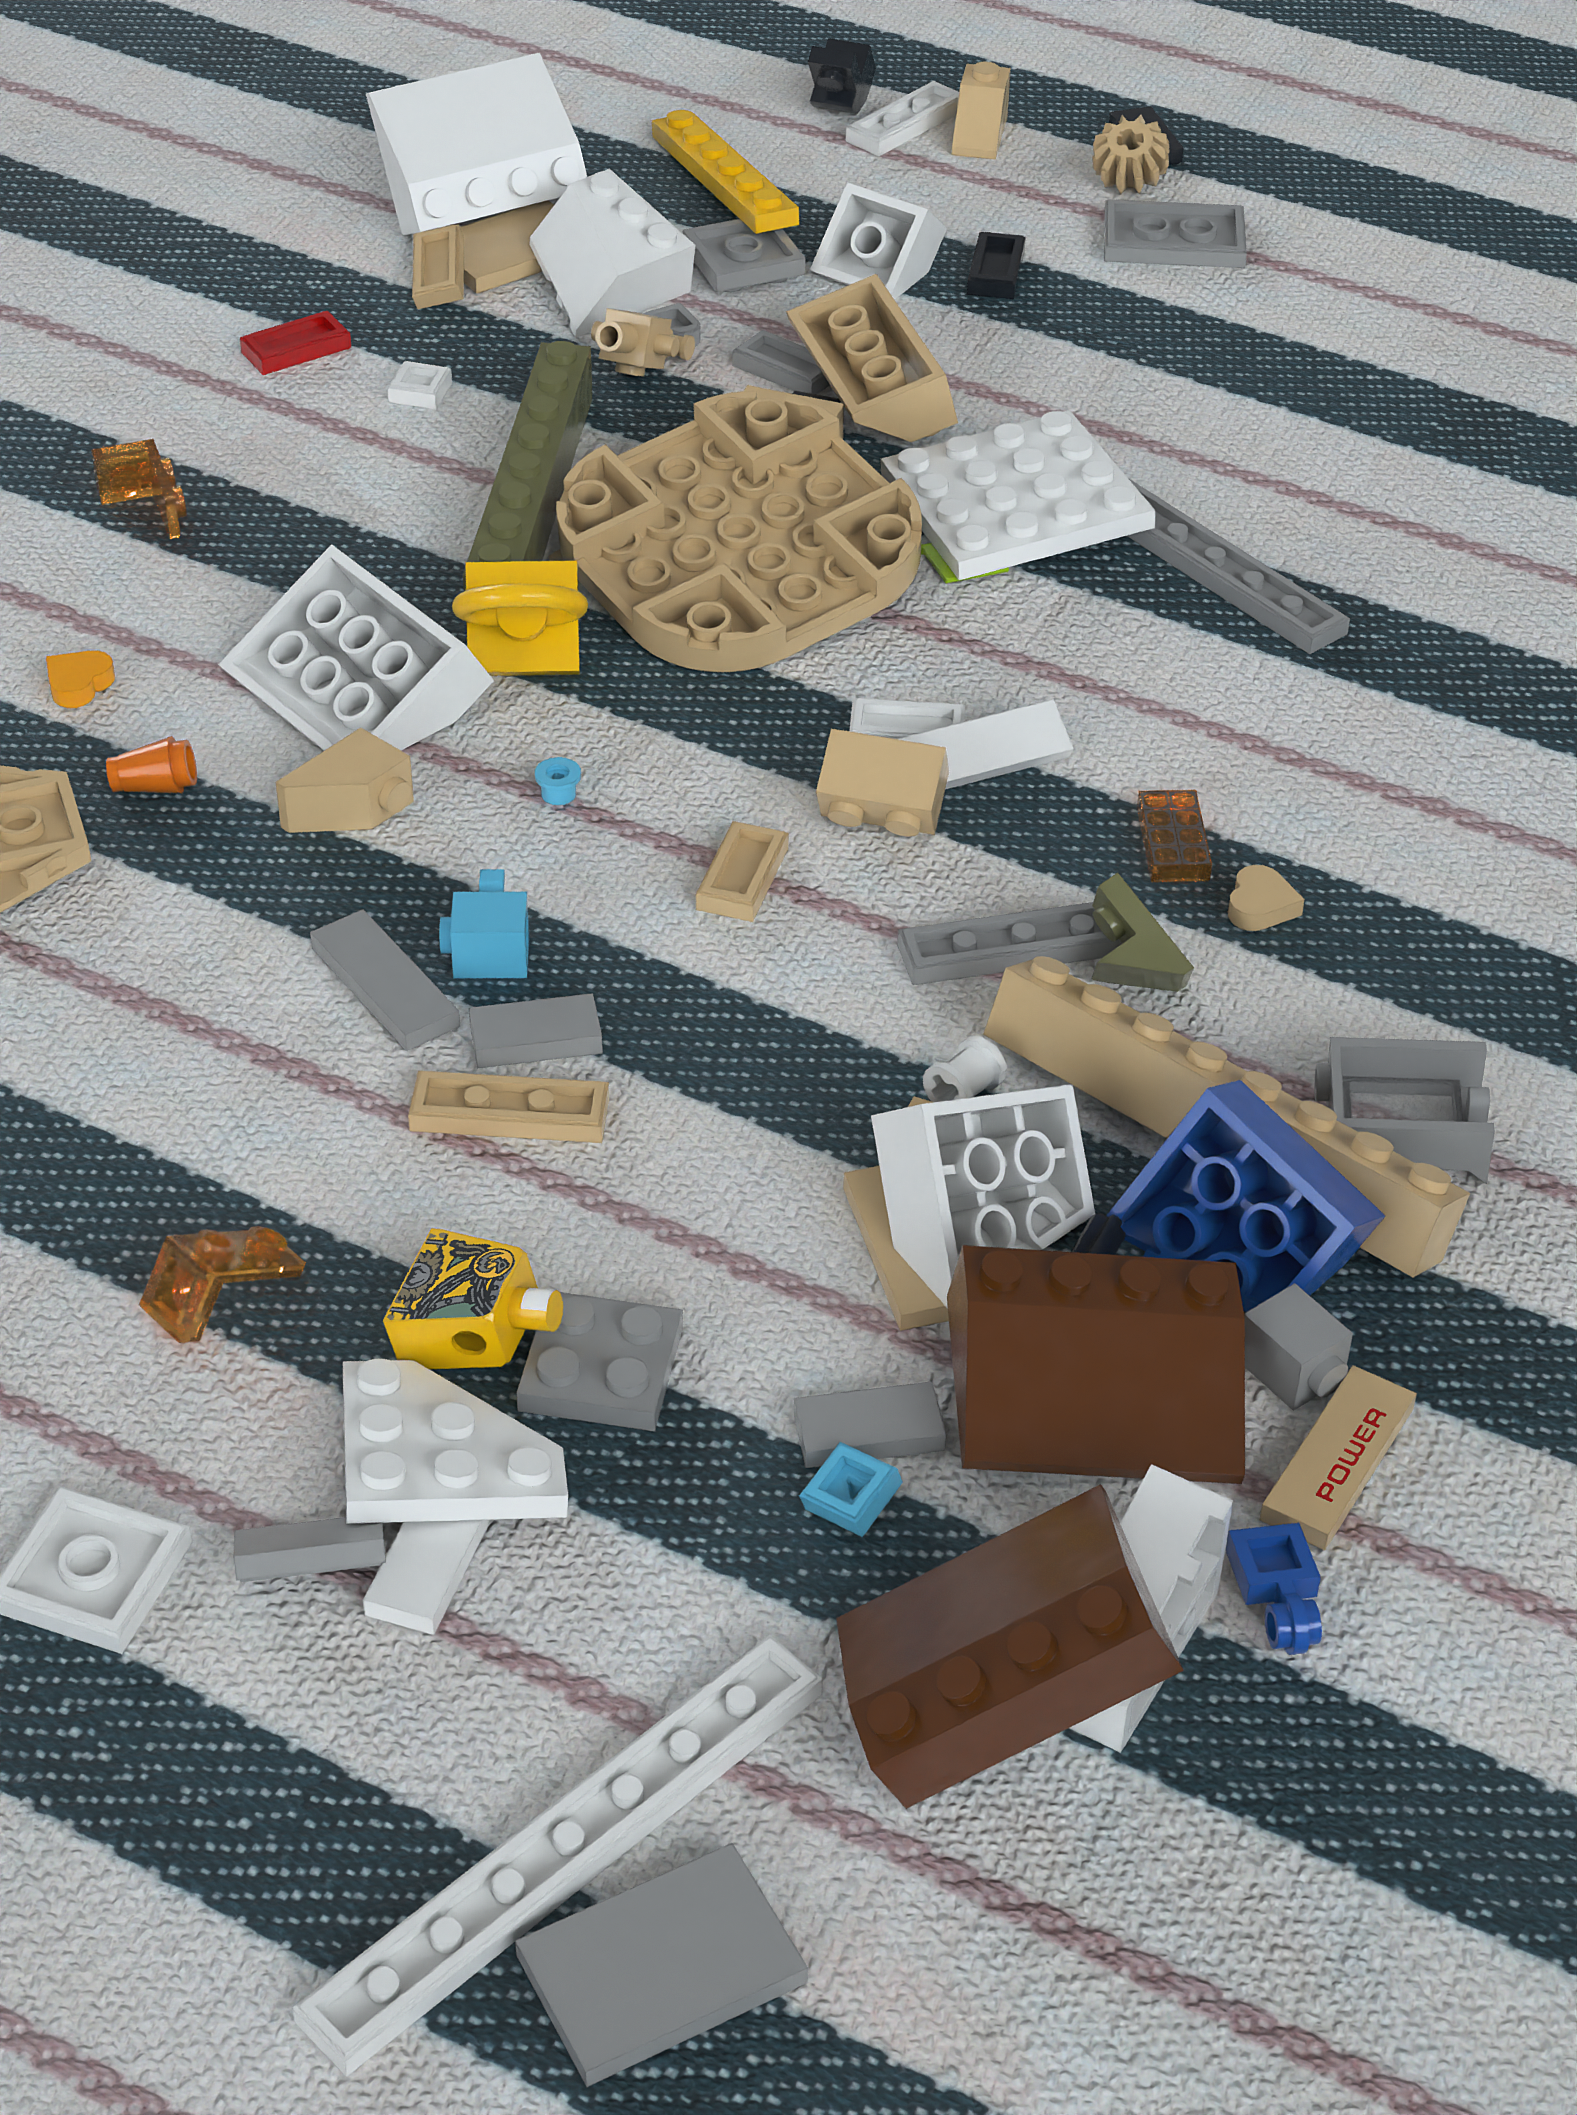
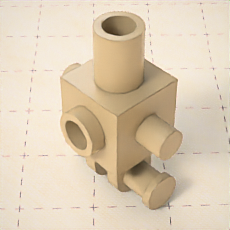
(639, 341)

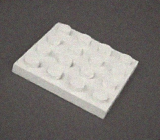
(1019, 494)

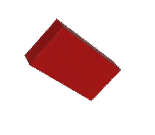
(295, 342)

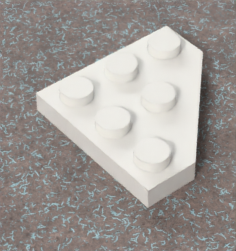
(439, 1453)

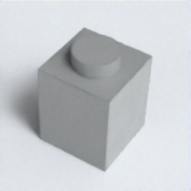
(1296, 1347)

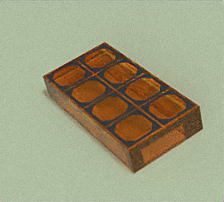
(1174, 836)

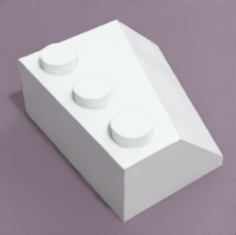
(610, 252)
(981, 1175)

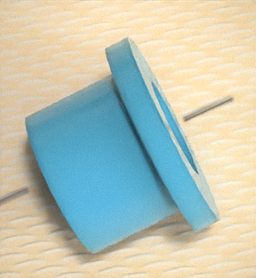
(558, 780)

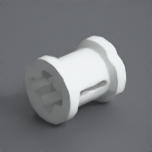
(973, 1069)

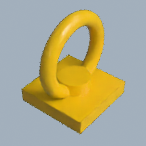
(523, 616)

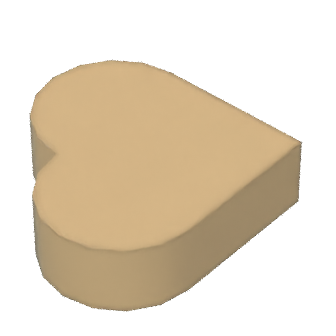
(1262, 899)

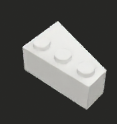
(1180, 1548)

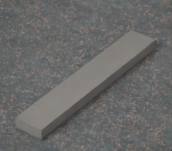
(1240, 578)

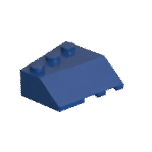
(1246, 1193)

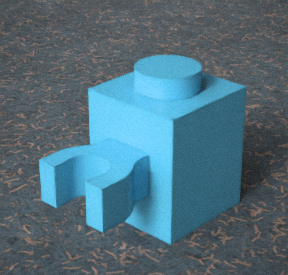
(487, 930)

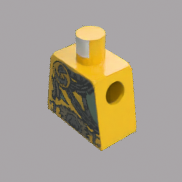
(468, 1303)

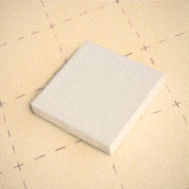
(91, 1569)

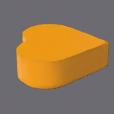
(78, 676)

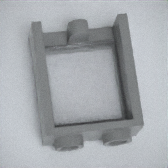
(1414, 1095)

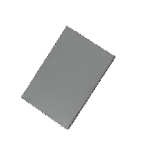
(1174, 233)
(660, 1963)

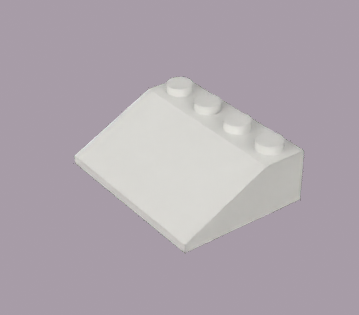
(474, 143)
(354, 657)

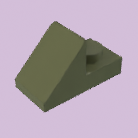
(1147, 952)

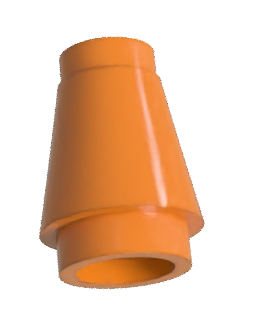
(154, 768)

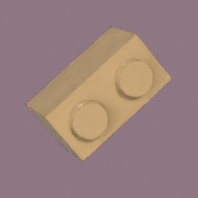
(882, 782)

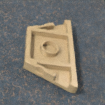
(38, 832)

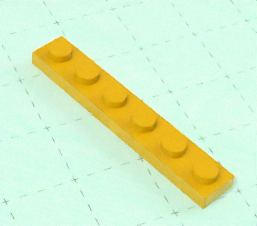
(725, 172)

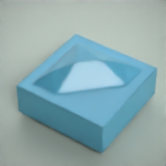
(851, 1489)

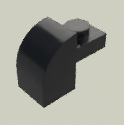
(841, 75)

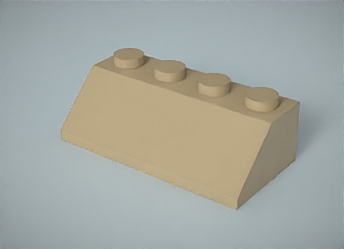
(876, 361)

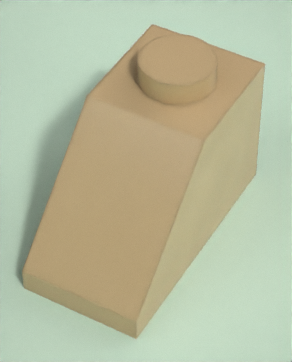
(981, 110)
(346, 787)

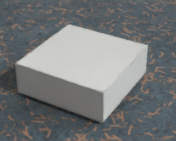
(420, 385)

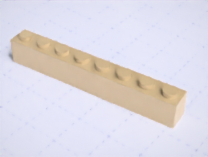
(1159, 1075)

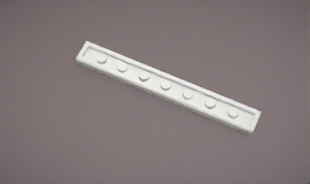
(554, 1856)

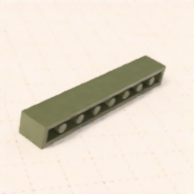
(536, 457)

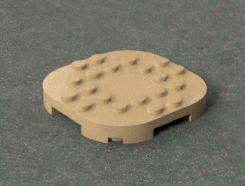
(739, 533)

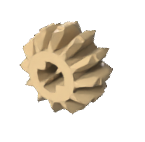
(1130, 154)

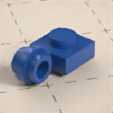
(1279, 1568)

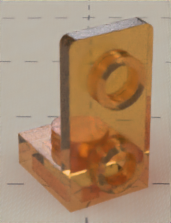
(138, 472)
(197, 1265)

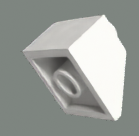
(878, 237)

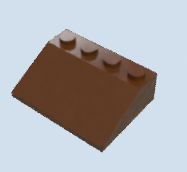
(1098, 1364)
(1002, 1648)

